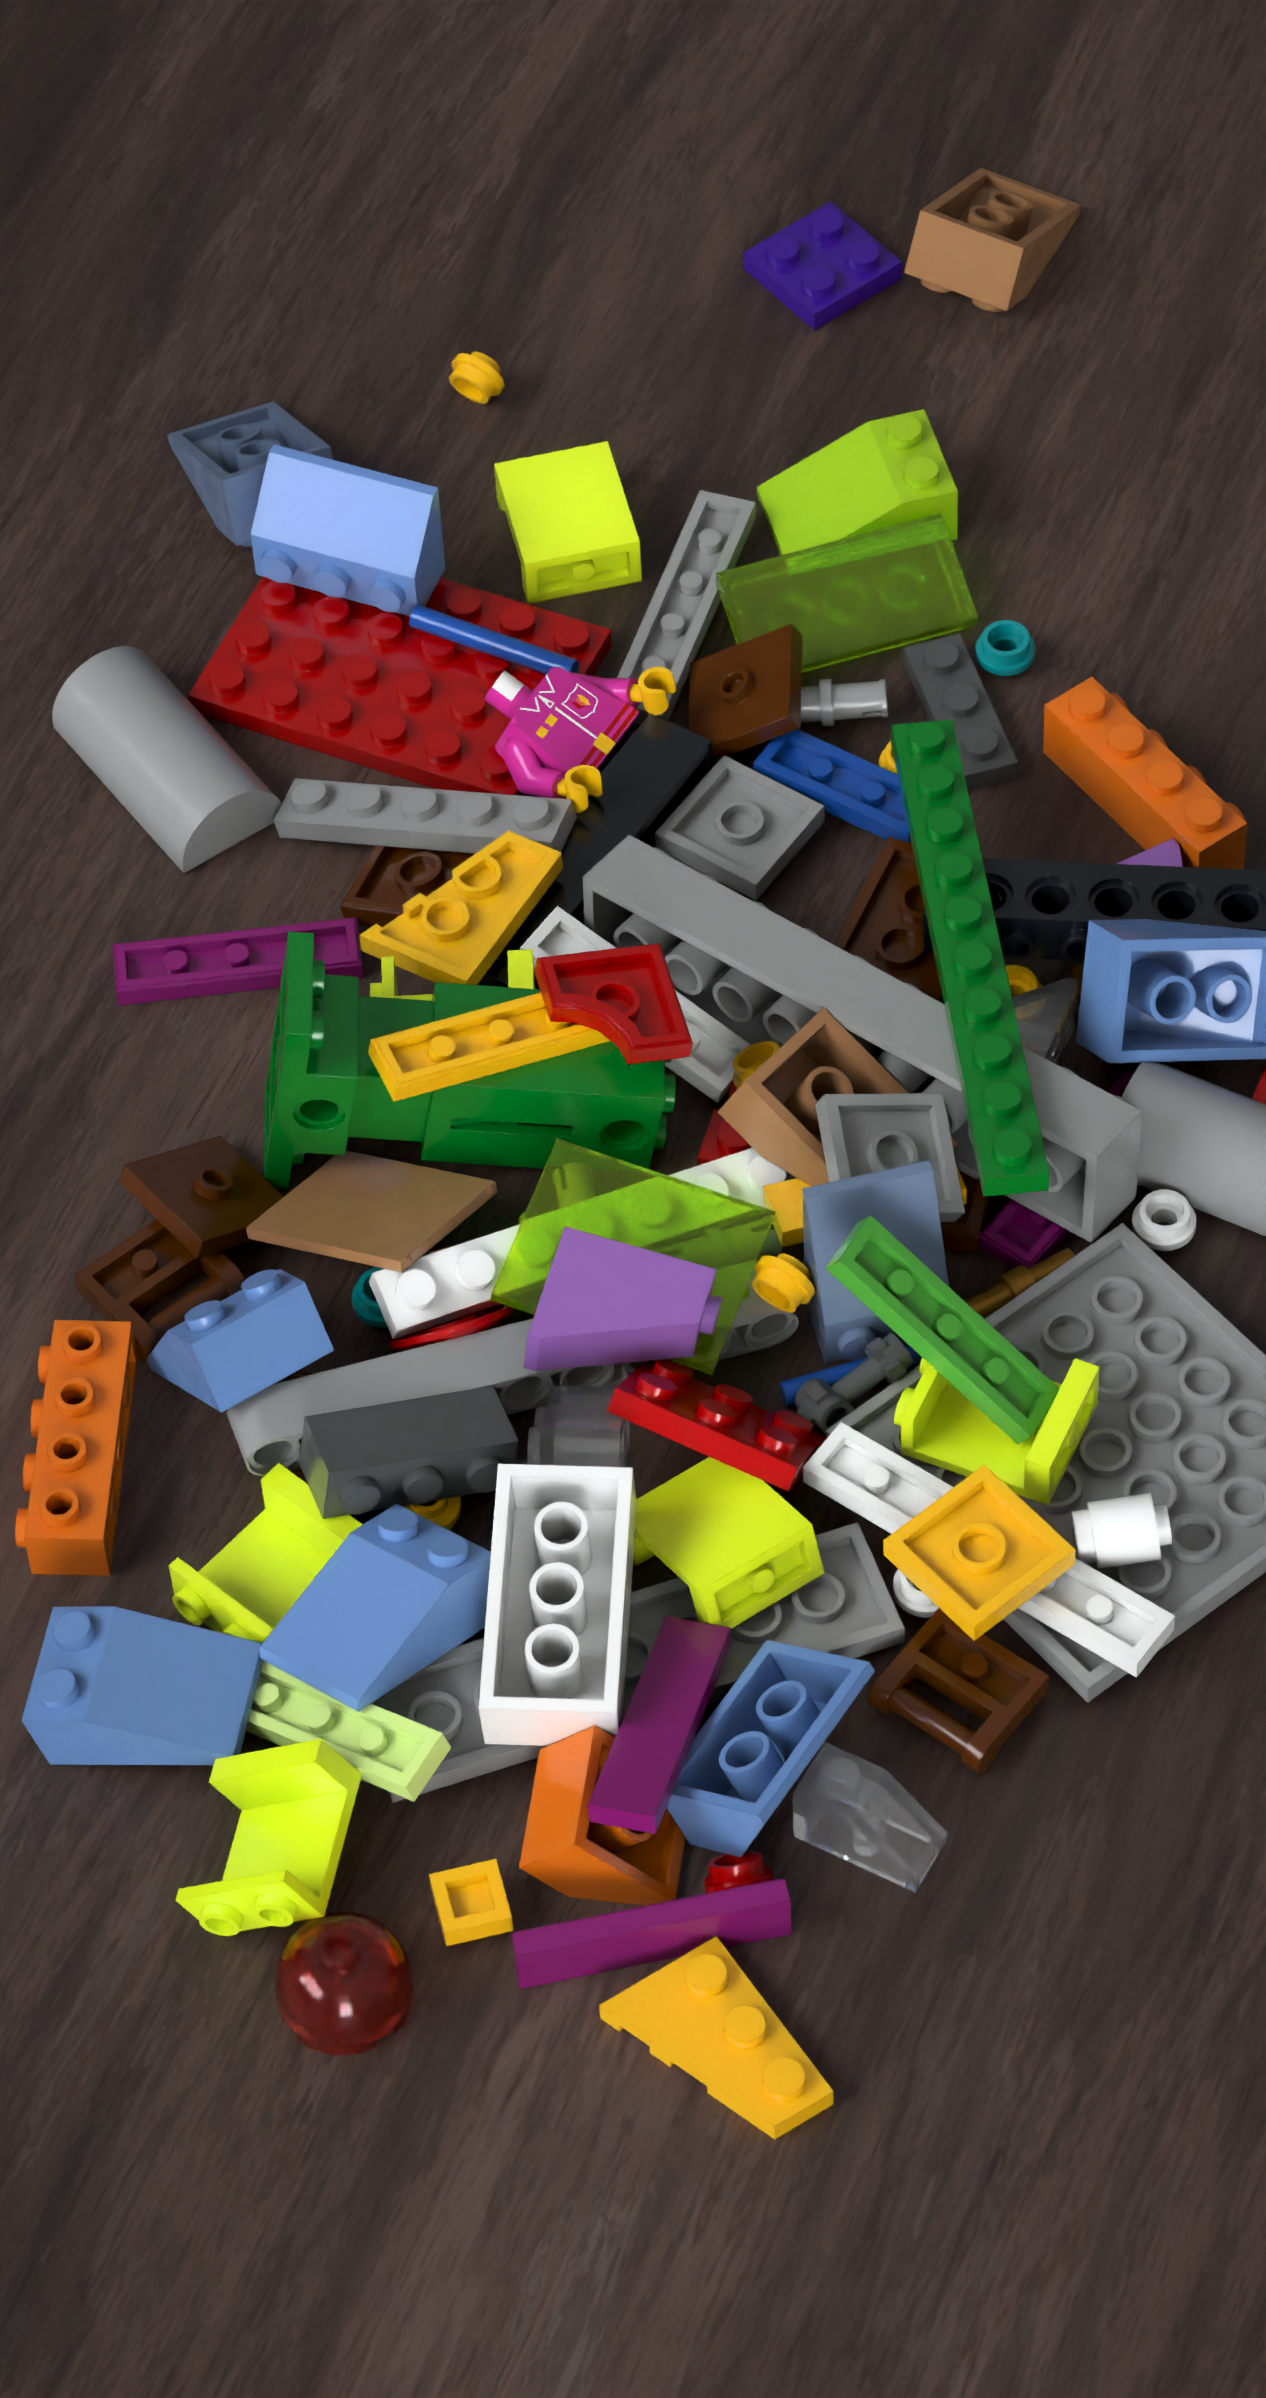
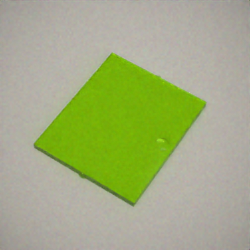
(642, 1210)

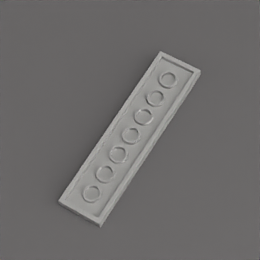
(836, 1613)

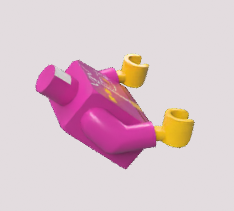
(570, 727)

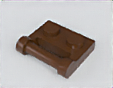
(145, 1271)
(970, 1673)

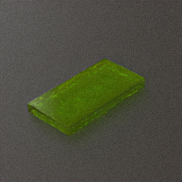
(854, 593)

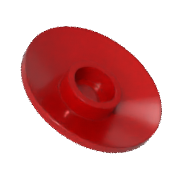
(465, 1325)

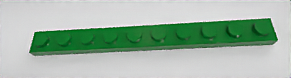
(969, 960)

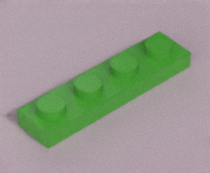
(943, 1329)

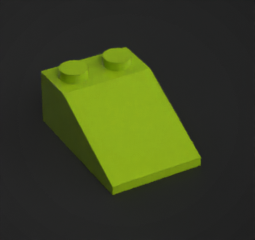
(861, 484)

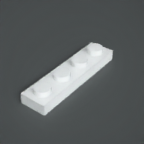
(713, 1043)

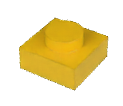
(471, 1902)

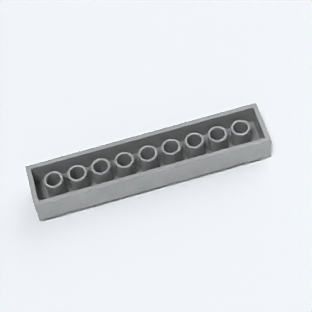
(774, 977)

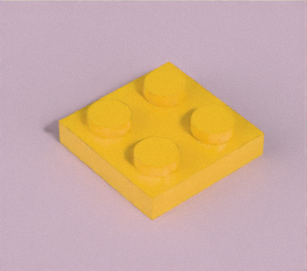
(979, 1552)

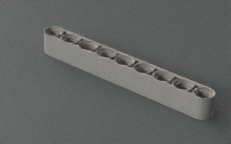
(273, 1420)

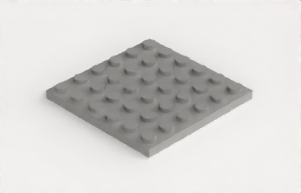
(1171, 1420)

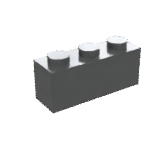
(406, 1451)

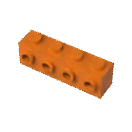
(1140, 779)
(79, 1448)

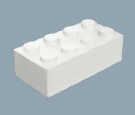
(557, 1603)

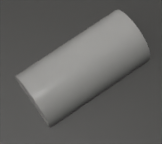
(161, 757)
(1201, 1143)

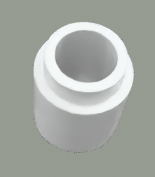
(1121, 1531)

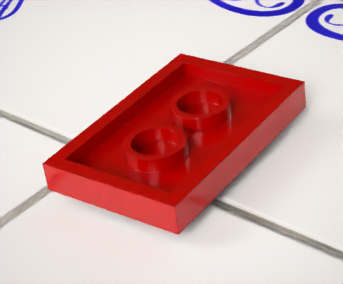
(717, 1422)

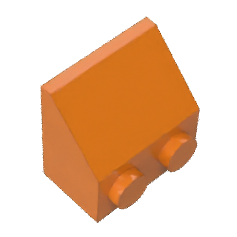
(587, 1856)

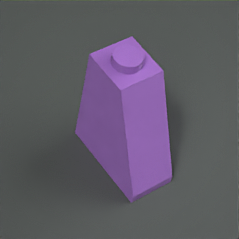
(618, 1305)

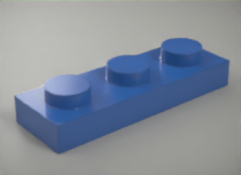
(839, 781)

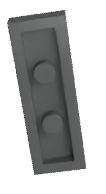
(953, 690)

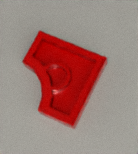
(622, 996)

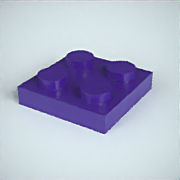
(822, 265)

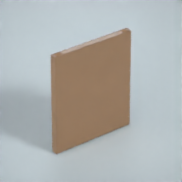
(372, 1210)

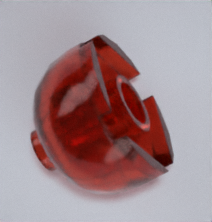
(343, 1983)

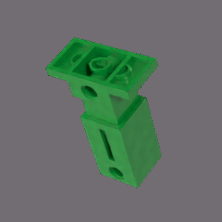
(329, 1089)

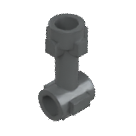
(829, 1404)

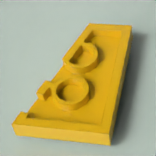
(471, 917)
(724, 2035)

